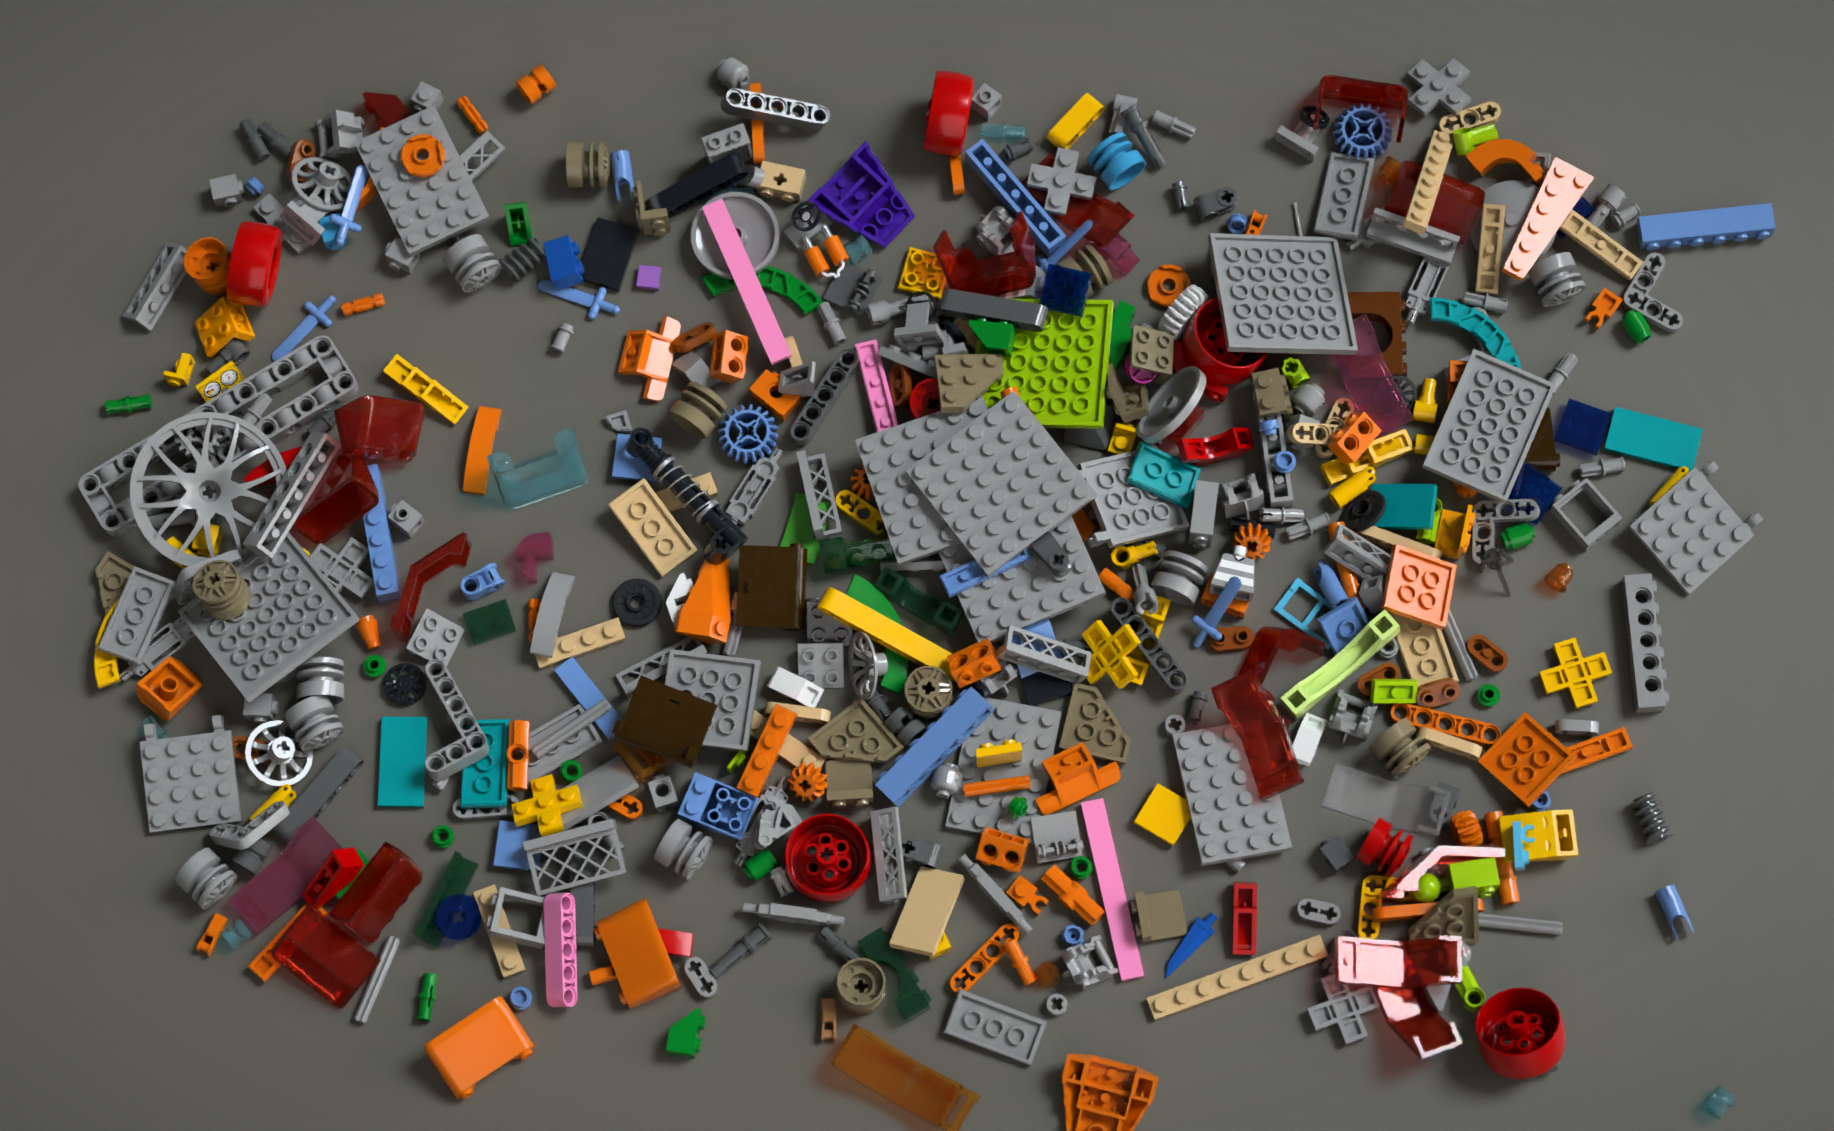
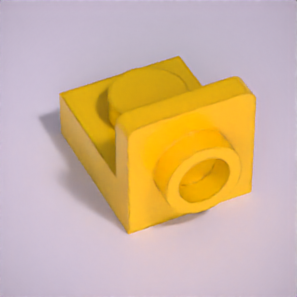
(183, 371)
(1122, 438)

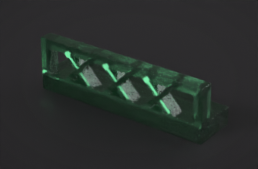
(454, 882)

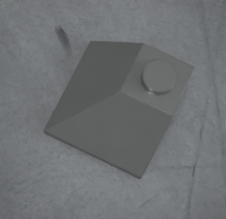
(1092, 438)

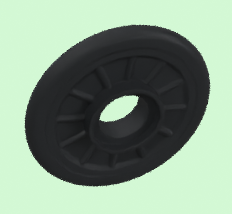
(1368, 499)
(636, 616)

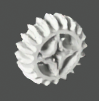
(1181, 310)

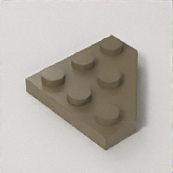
(965, 378)
(112, 578)
(1095, 725)
(856, 736)
(1451, 917)

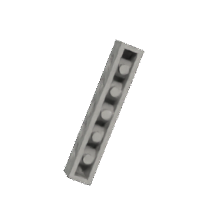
(1277, 484)
(291, 494)
(1643, 699)

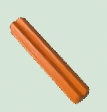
(996, 786)

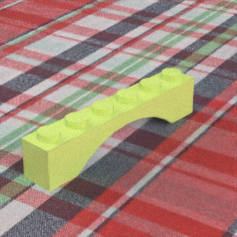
(1350, 658)

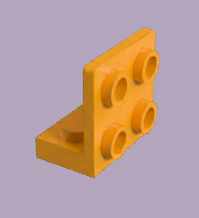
(221, 324)
(1452, 532)

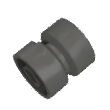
(913, 727)
(250, 858)

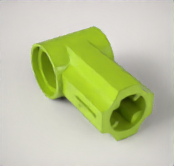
(1468, 139)
(1295, 372)
(1429, 536)
(1470, 987)

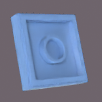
(1343, 624)

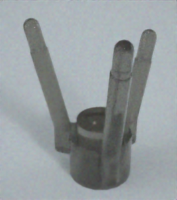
(1495, 560)

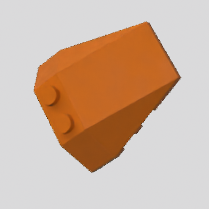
(1105, 1093)

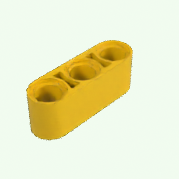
(1075, 122)

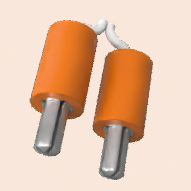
(835, 250)

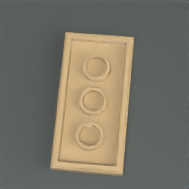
(652, 527)
(1423, 651)
(926, 911)

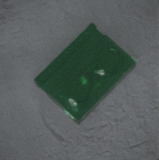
(489, 622)

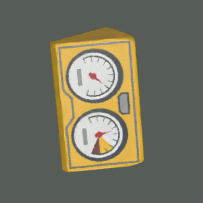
(219, 381)

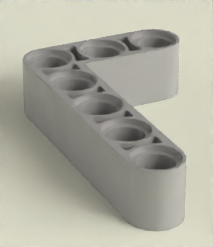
(459, 719)

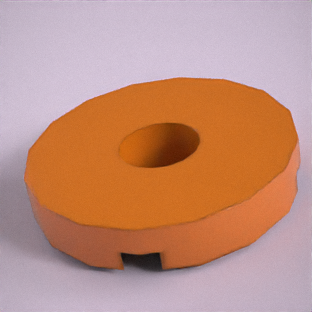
(426, 167)
(1161, 275)

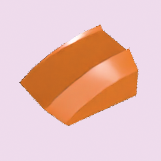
(168, 688)

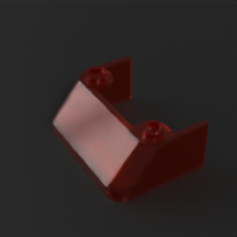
(1363, 92)
(993, 274)
(1266, 645)

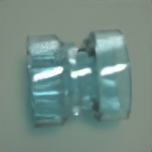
(858, 249)
(232, 937)
(1719, 1102)

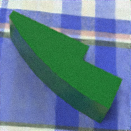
(1121, 332)

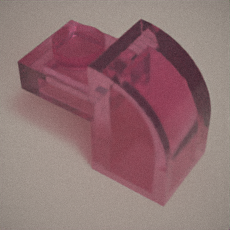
(1118, 253)
(532, 549)

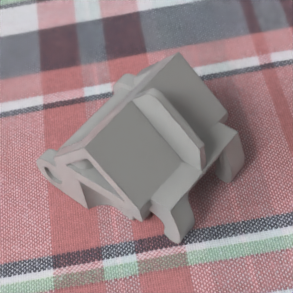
(345, 131)
(993, 229)
(1242, 502)
(997, 680)
(1350, 723)
(774, 823)
(1080, 966)

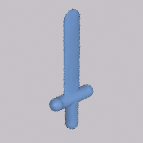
(345, 221)
(1065, 247)
(594, 302)
(316, 315)
(1208, 625)

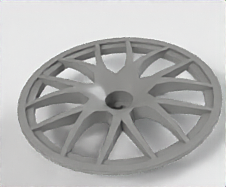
(196, 483)

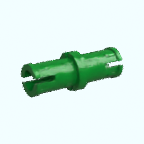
(128, 404)
(427, 997)

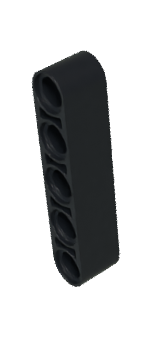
(699, 185)

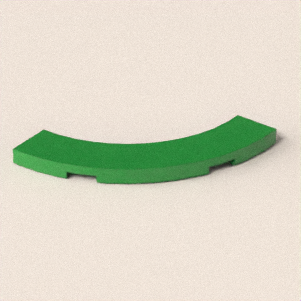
(771, 280)
(871, 597)

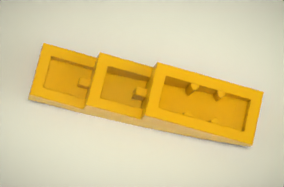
(425, 389)
(1377, 453)

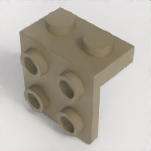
(652, 221)
(1152, 352)
(1271, 392)
(1129, 401)
(849, 783)
(1158, 915)

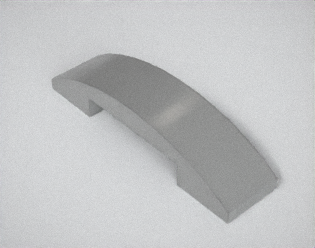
(550, 614)

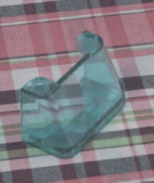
(542, 475)

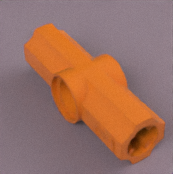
(518, 769)
(1072, 895)

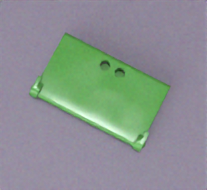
(800, 528)

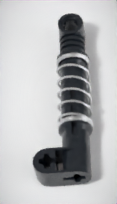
(706, 510)

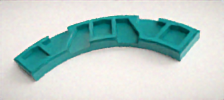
(1477, 325)

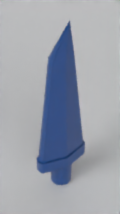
(1195, 937)

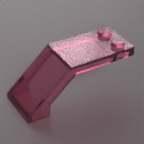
(1371, 381)
(286, 878)

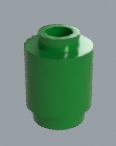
(1636, 326)
(1517, 536)
(759, 865)

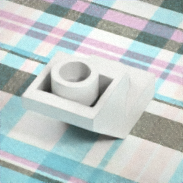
(678, 595)
(795, 687)
(1308, 738)

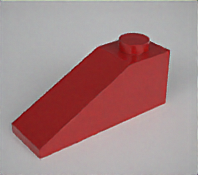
(333, 876)

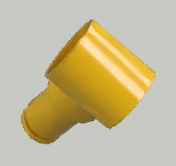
(1425, 406)
(1134, 554)

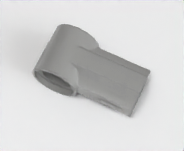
(1119, 122)

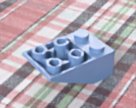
(717, 807)

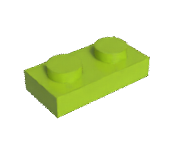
(1393, 690)

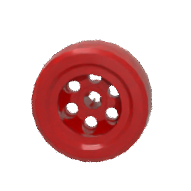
(948, 113)
(254, 264)
(1203, 354)
(815, 884)
(1516, 1017)

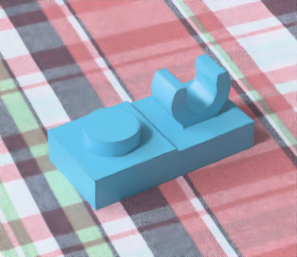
(1520, 855)

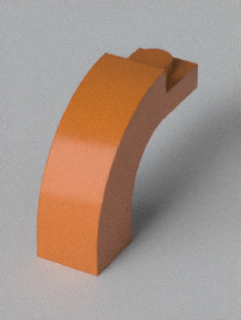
(1501, 151)

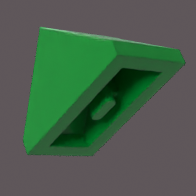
(518, 222)

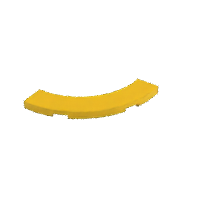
(105, 664)

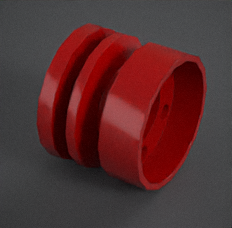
(920, 397)
(1385, 847)

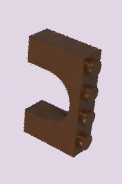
(1386, 310)

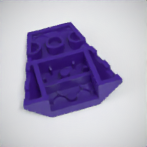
(864, 199)

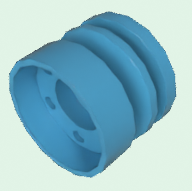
(1116, 161)

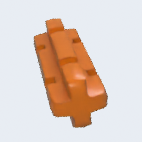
(472, 115)
(363, 304)
(533, 605)

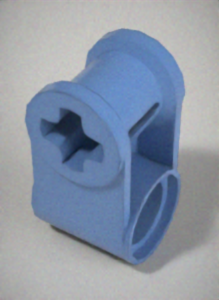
(483, 581)

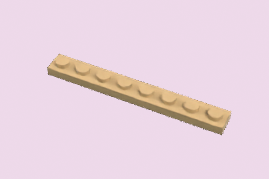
(1428, 182)
(1237, 977)

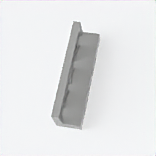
(478, 151)
(1434, 244)
(159, 287)
(811, 493)
(1354, 557)
(1043, 662)
(658, 674)
(884, 855)

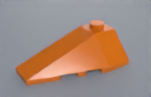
(707, 608)

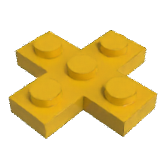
(1110, 653)
(1575, 673)
(547, 805)

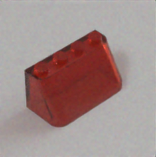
(1455, 206)
(380, 427)
(338, 499)
(377, 893)
(324, 957)

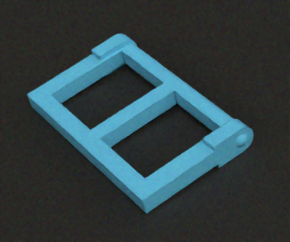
(1302, 626)

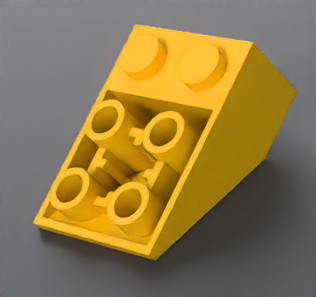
(1552, 833)

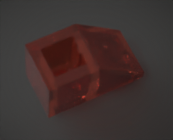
(386, 108)
(1187, 426)

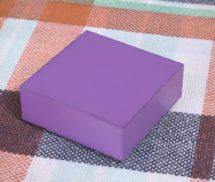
(649, 277)

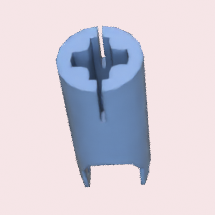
(621, 171)
(1329, 584)
(1672, 906)

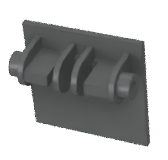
(853, 288)
(825, 629)

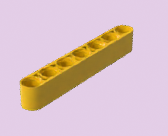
(883, 630)

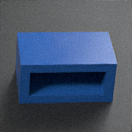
(563, 262)

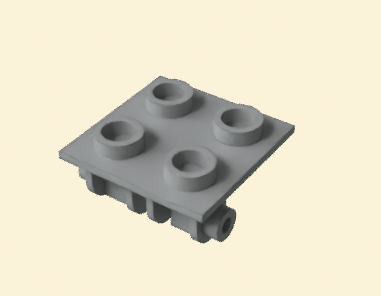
(435, 637)
(822, 664)
(1056, 837)

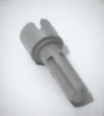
(1609, 201)
(881, 311)
(1144, 597)
(734, 632)

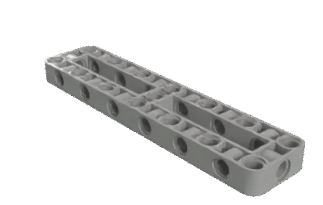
(284, 421)

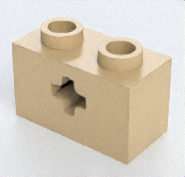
(790, 189)

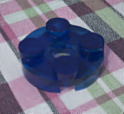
(445, 921)

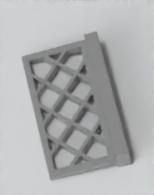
(571, 837)

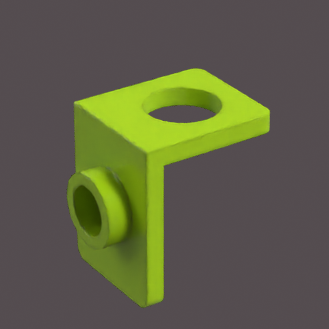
(738, 761)

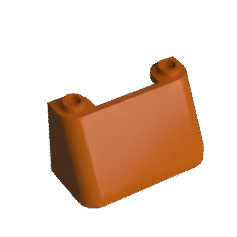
(637, 954)
(478, 1046)

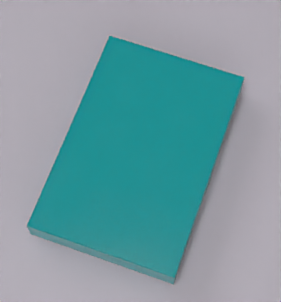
(1163, 475)
(1407, 506)

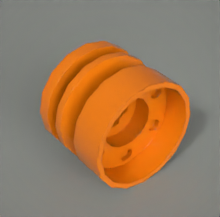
(208, 264)

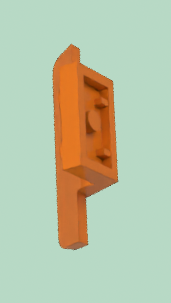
(651, 356)
(1074, 778)

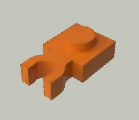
(1604, 305)
(1025, 893)

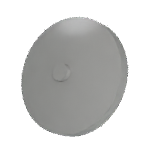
(1518, 199)
(754, 224)
(1171, 404)

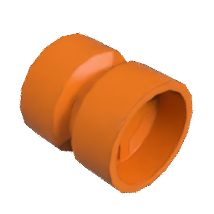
(535, 84)

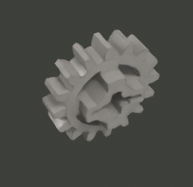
(198, 443)

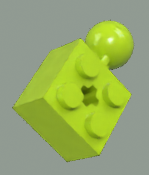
(1477, 873)

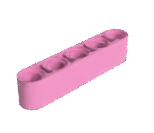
(560, 950)

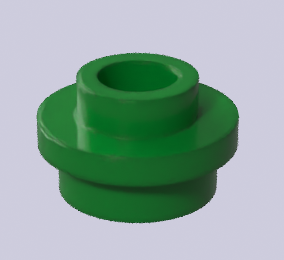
(379, 670)
(1488, 702)
(578, 770)
(1017, 807)
(442, 830)
(1083, 861)

